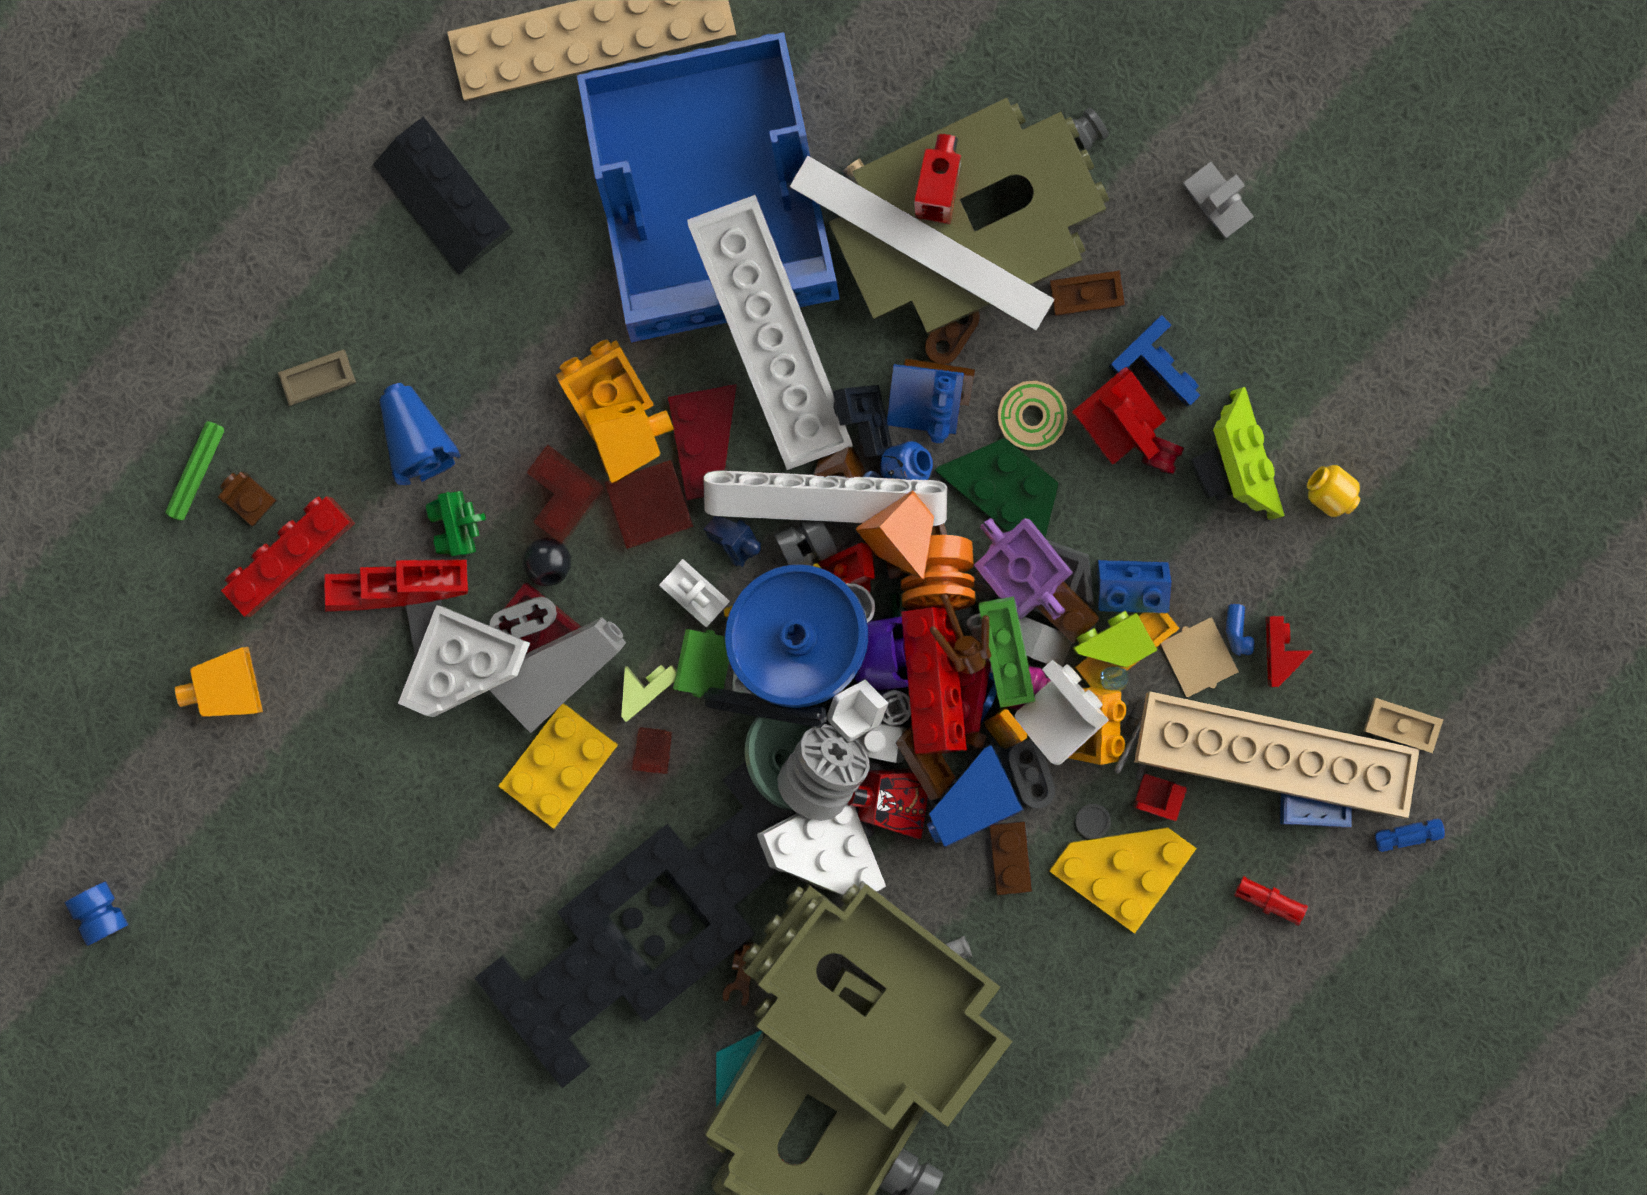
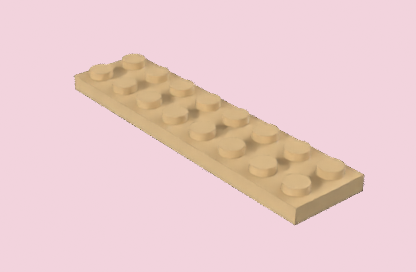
(580, 39)
(1276, 755)

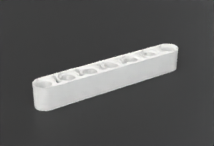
(814, 496)

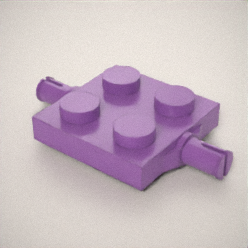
(1023, 567)

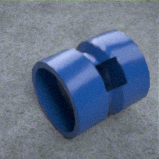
(96, 913)

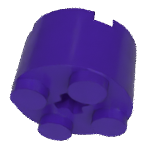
(885, 656)

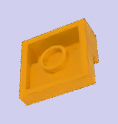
(601, 380)
(1106, 743)

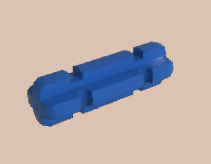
(1409, 835)

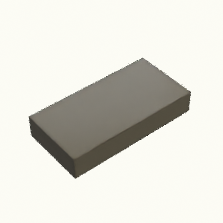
(317, 377)

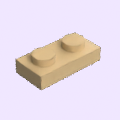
(1403, 725)

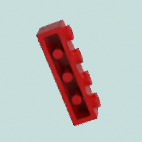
(288, 556)
(932, 683)

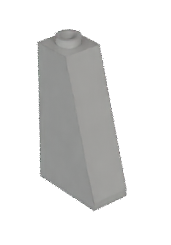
(558, 671)

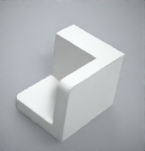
(857, 710)

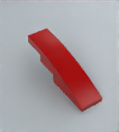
(396, 586)

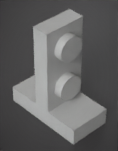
(1219, 199)

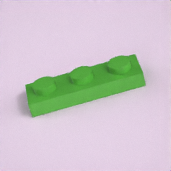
(1008, 653)

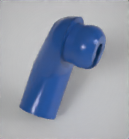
(1234, 630)

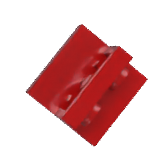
(1121, 417)

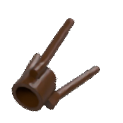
(968, 653)

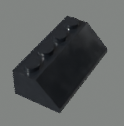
(442, 195)

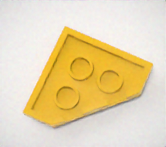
(1124, 871)

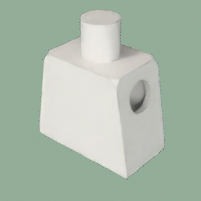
(881, 743)

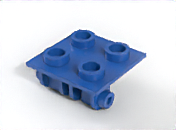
(925, 400)

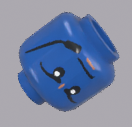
(906, 462)

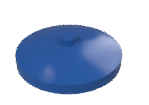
(796, 636)

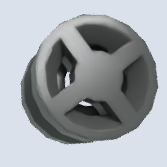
(1090, 129)

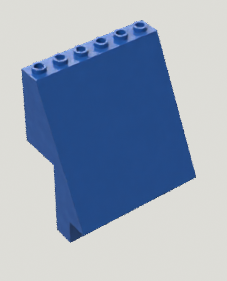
(687, 140)

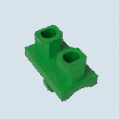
(459, 523)

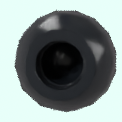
(546, 561)

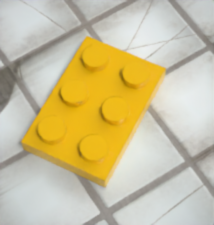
(558, 765)

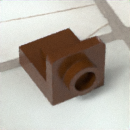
(246, 497)

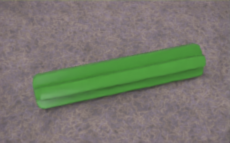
(194, 470)

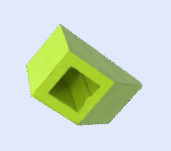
(1119, 644)

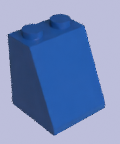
(975, 801)

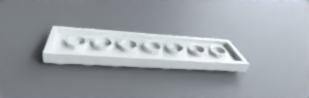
(769, 331)

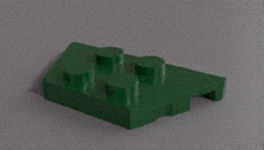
(1004, 485)

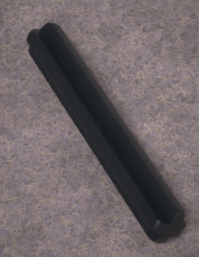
(755, 706)

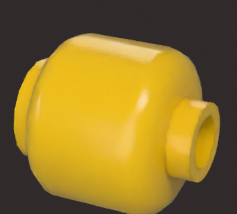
(1333, 490)

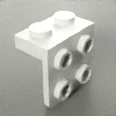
(1061, 714)

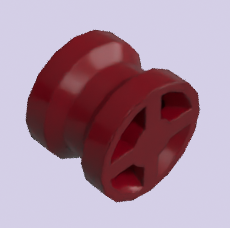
(1166, 457)

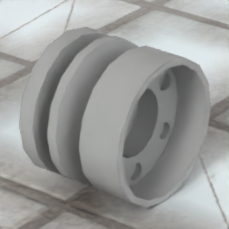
(822, 773)

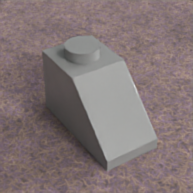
(1044, 642)

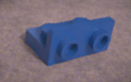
(1134, 586)

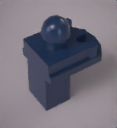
(735, 538)

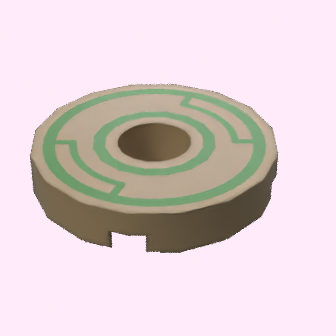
(1032, 394)

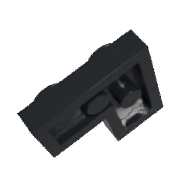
(864, 407)

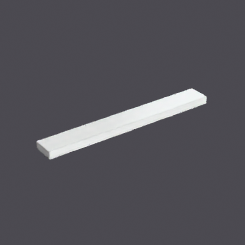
(922, 243)

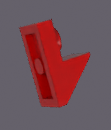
(852, 565)
(1280, 662)

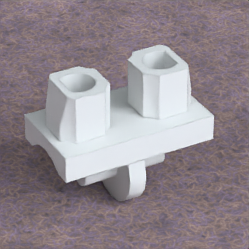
(694, 593)

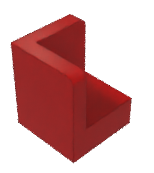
(1160, 797)

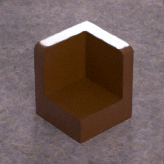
(841, 463)

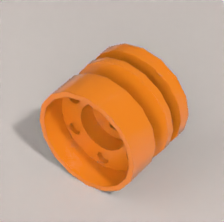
(944, 574)

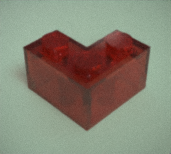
(573, 493)

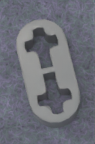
(520, 611)

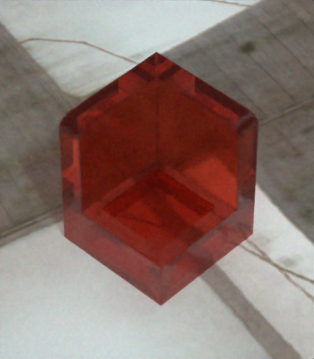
(653, 750)

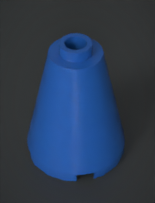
(414, 436)

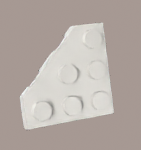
(459, 662)
(823, 852)

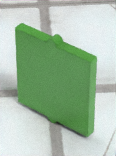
(701, 662)

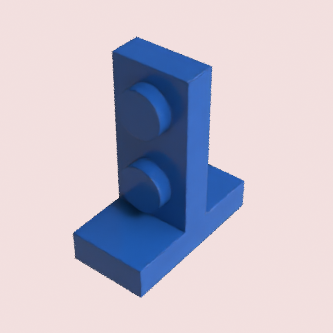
(1159, 362)

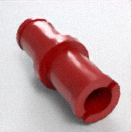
(1271, 901)

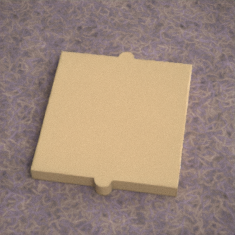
(1199, 657)

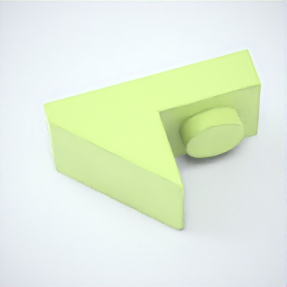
(637, 696)

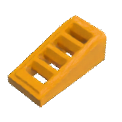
(1005, 728)

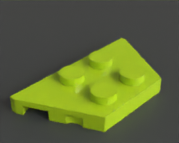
(1245, 457)

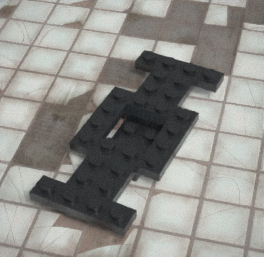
(603, 960)

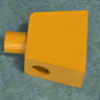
(626, 436)
(223, 686)

